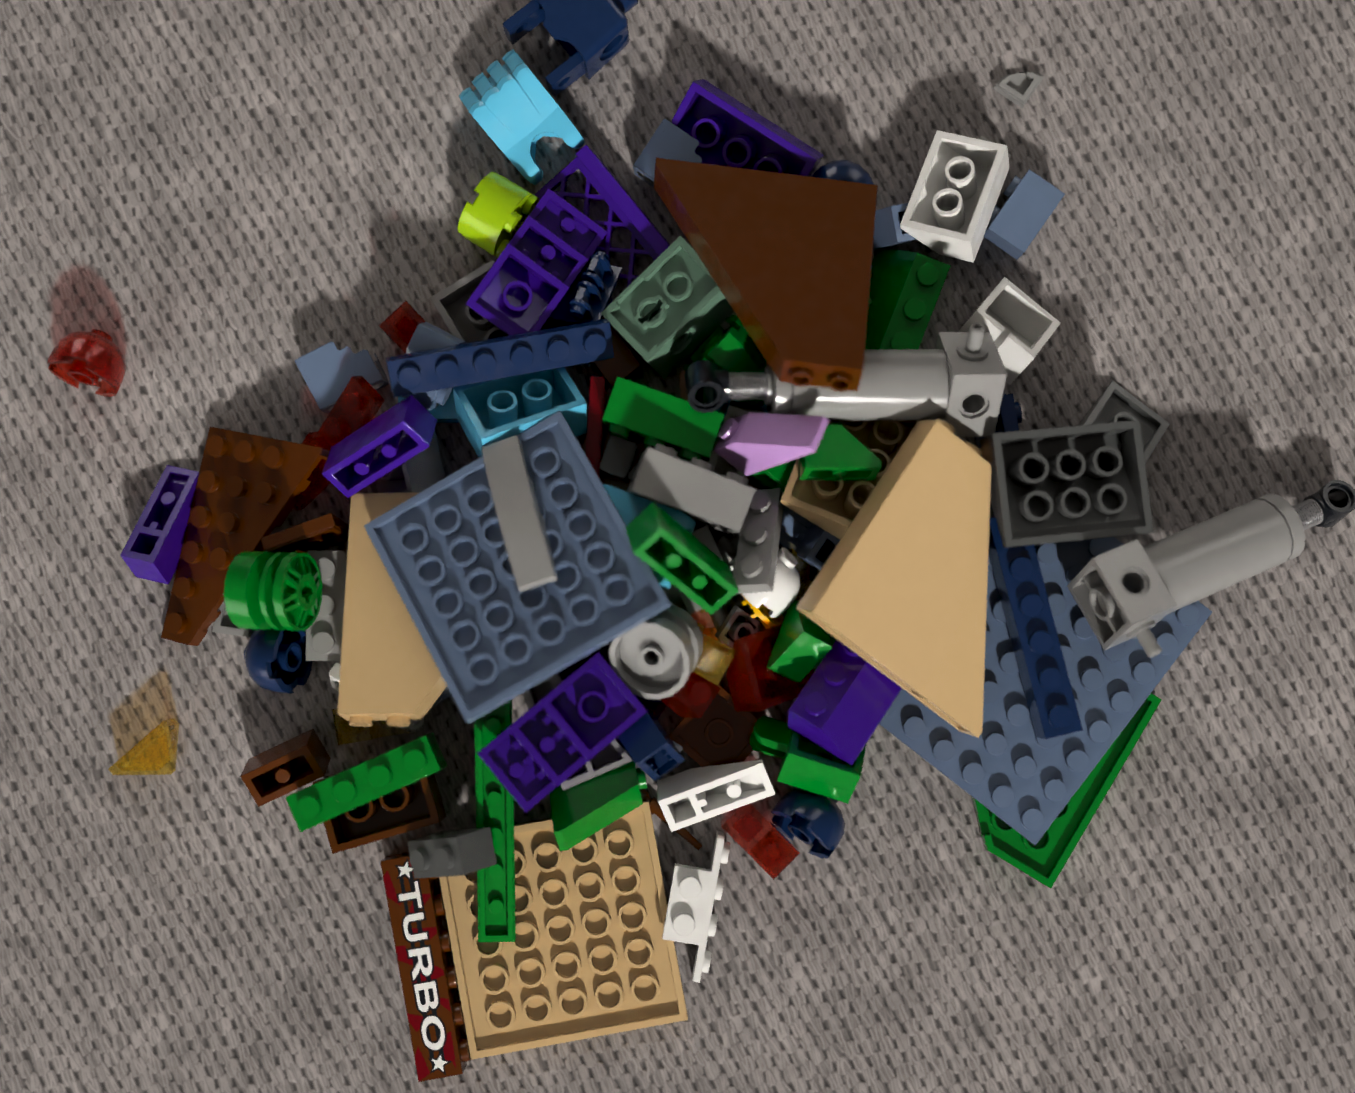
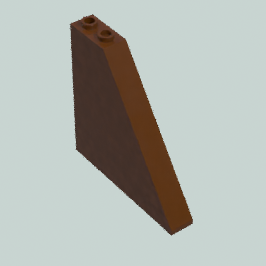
(785, 258)

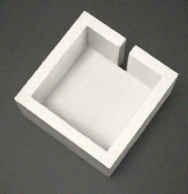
(1016, 326)

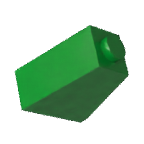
(595, 803)

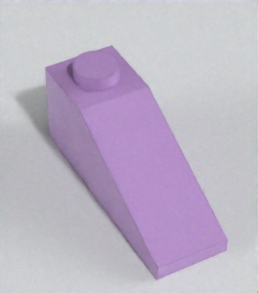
(768, 439)

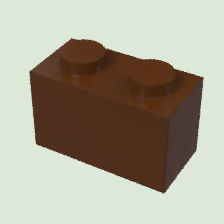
(285, 767)

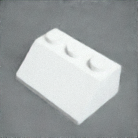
(956, 194)

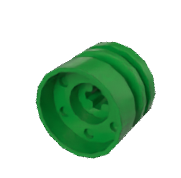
(273, 590)

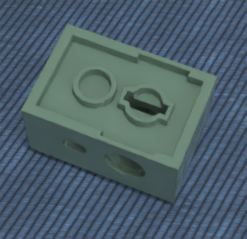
(669, 308)

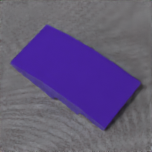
(536, 266)
(562, 732)

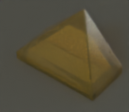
(153, 754)

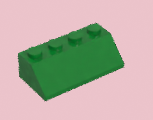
(903, 298)

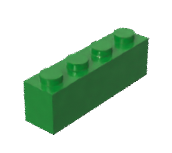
(366, 782)

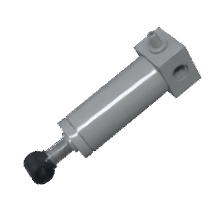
(953, 382)
(1137, 586)

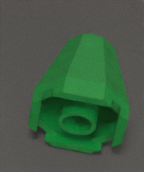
(733, 351)

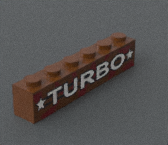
(425, 970)

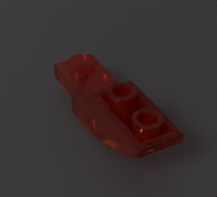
(351, 412)

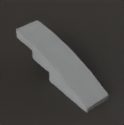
(518, 514)

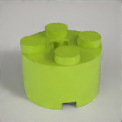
(495, 213)

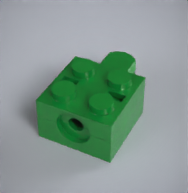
(804, 762)

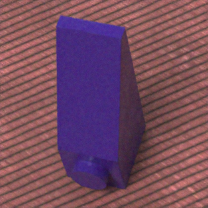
(160, 531)

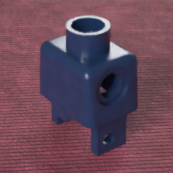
(586, 29)

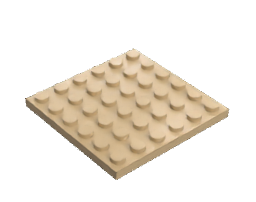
(584, 945)

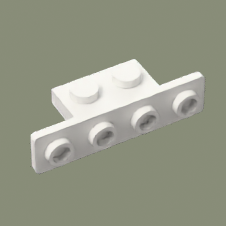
(691, 905)

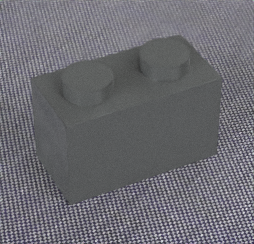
(452, 852)

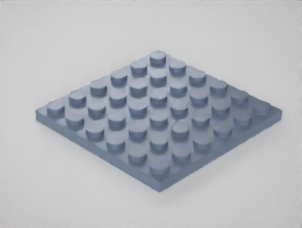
(462, 591)

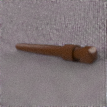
(655, 808)

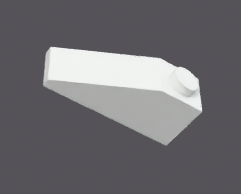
(711, 791)

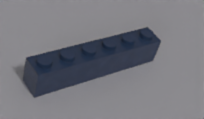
(1033, 637)

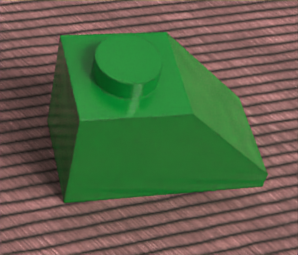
(839, 458)

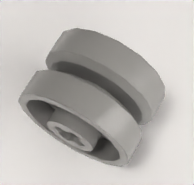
(658, 654)

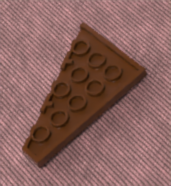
(239, 497)

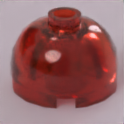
(86, 358)

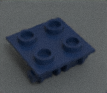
(589, 291)

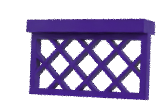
(618, 201)

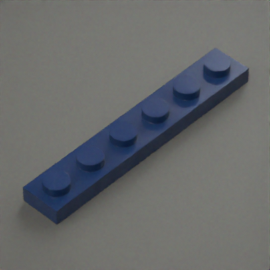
(500, 357)

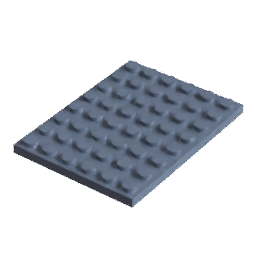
(1008, 767)

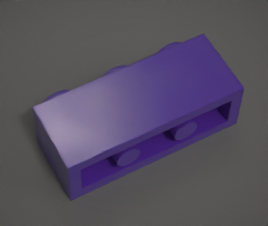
(379, 446)

